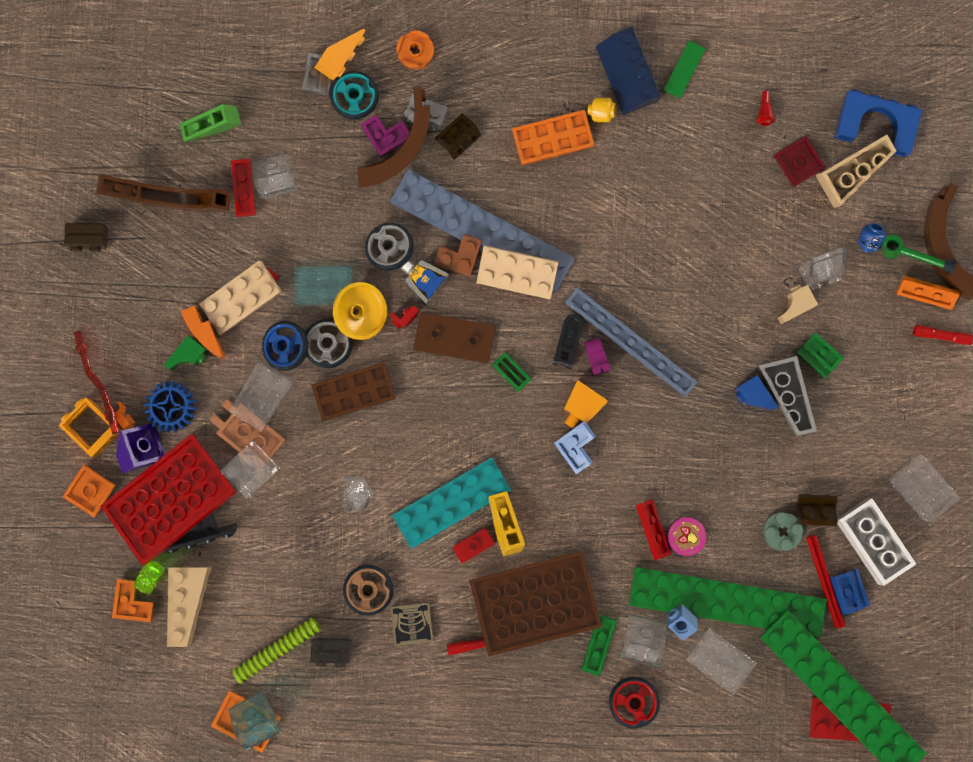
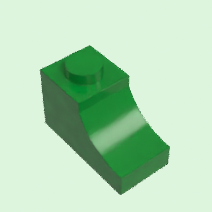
(187, 352)

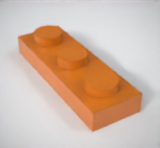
(927, 292)

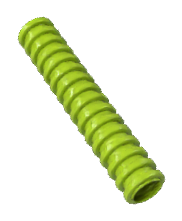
(276, 650)

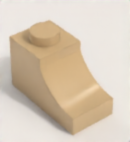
(799, 302)

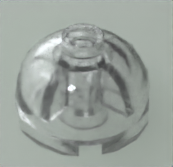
(355, 493)

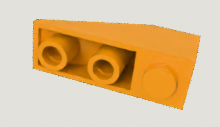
(335, 56)

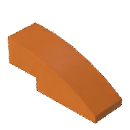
(202, 331)

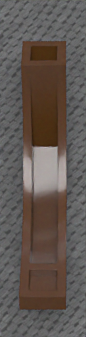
(391, 166)
(937, 243)

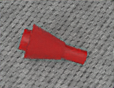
(765, 115)

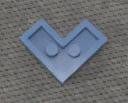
(571, 446)

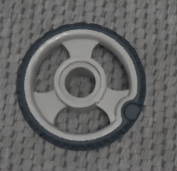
(380, 234)
(325, 360)

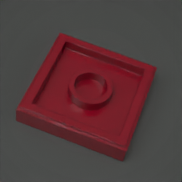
(799, 161)

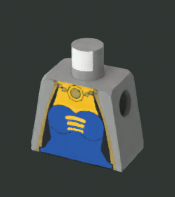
(424, 279)

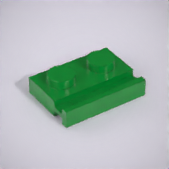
(819, 355)

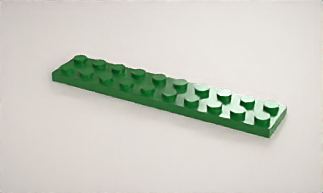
(723, 600)
(840, 691)

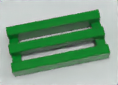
(500, 360)

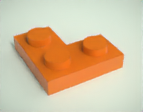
(127, 606)

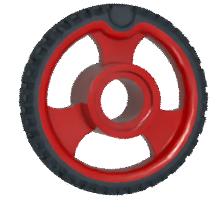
(616, 699)

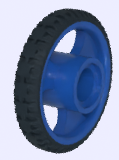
(292, 345)

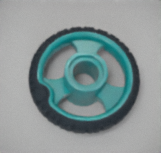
(368, 87)

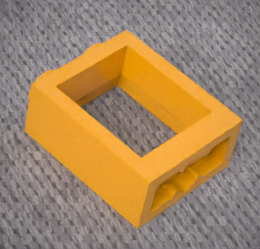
(69, 418)

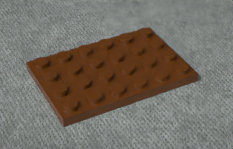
(535, 603)

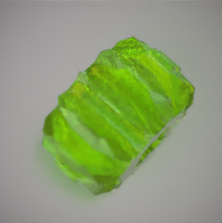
(149, 577)

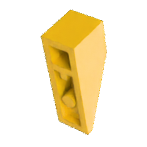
(506, 524)

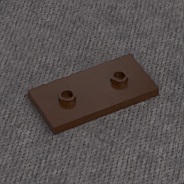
(454, 338)

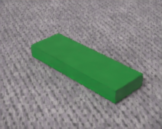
(684, 69)
(598, 646)

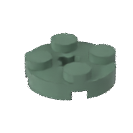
(793, 530)

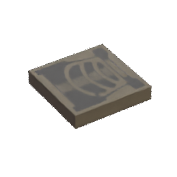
(412, 624)

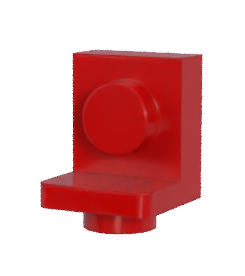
(408, 316)

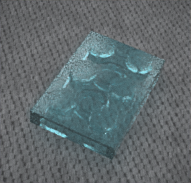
(320, 284)

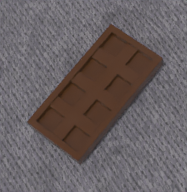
(353, 391)

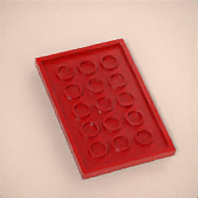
(168, 499)

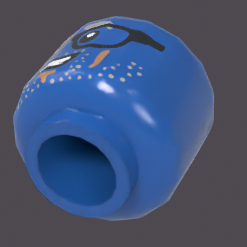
(871, 237)

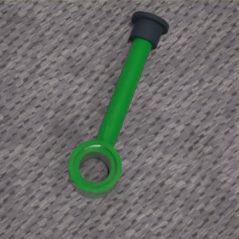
(947, 265)

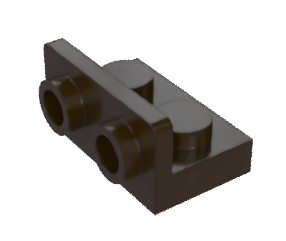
(458, 136)
(816, 510)

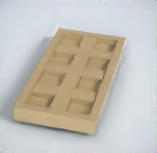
(517, 272)
(240, 298)

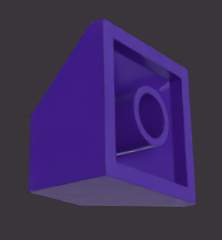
(138, 448)

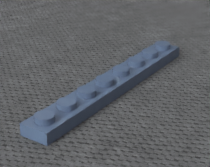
(631, 342)

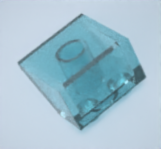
(254, 721)

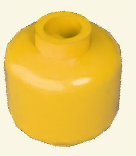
(602, 110)

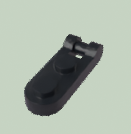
(568, 341)

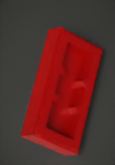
(473, 545)

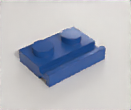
(850, 591)

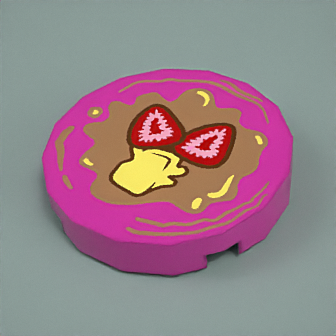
(686, 536)

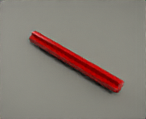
(825, 581)

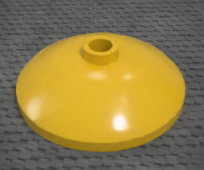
(369, 306)

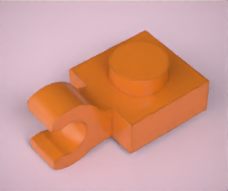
(125, 421)

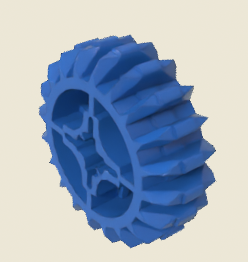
(153, 405)

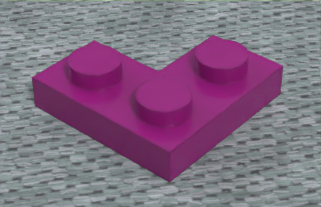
(382, 139)

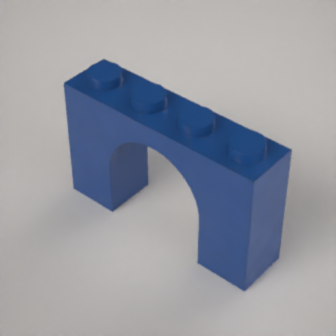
(904, 119)

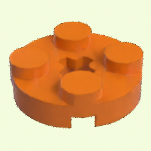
(418, 60)

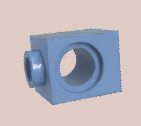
(682, 622)

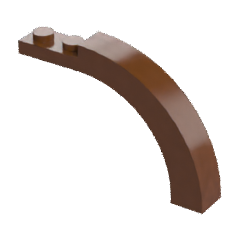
(166, 197)

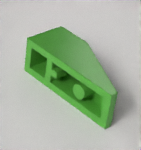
(210, 123)

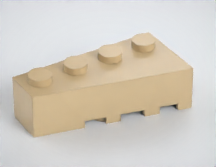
(851, 172)
(185, 599)

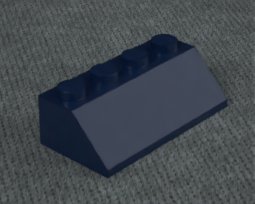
(628, 71)

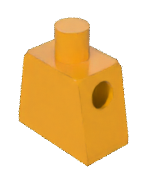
(582, 404)

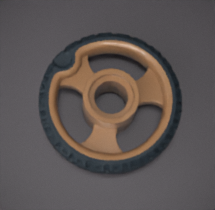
(364, 606)

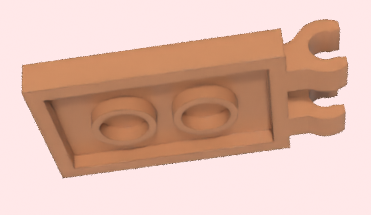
(240, 433)

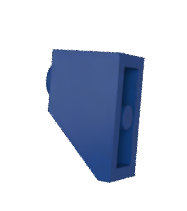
(755, 394)

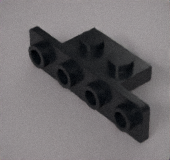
(205, 532)

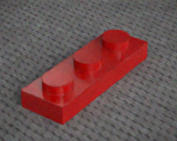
(243, 188)
(653, 529)

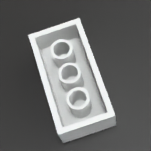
(875, 541)

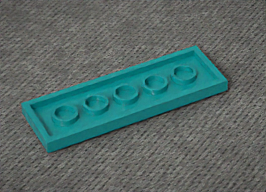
(450, 503)

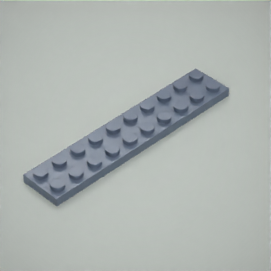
(460, 217)

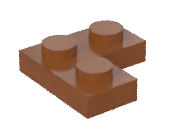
(461, 260)

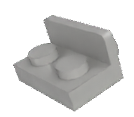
(437, 113)

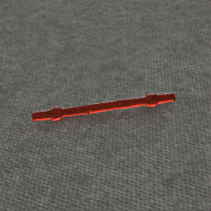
(110, 413)

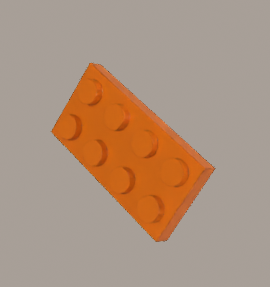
(553, 137)

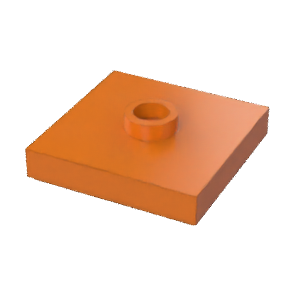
(89, 490)

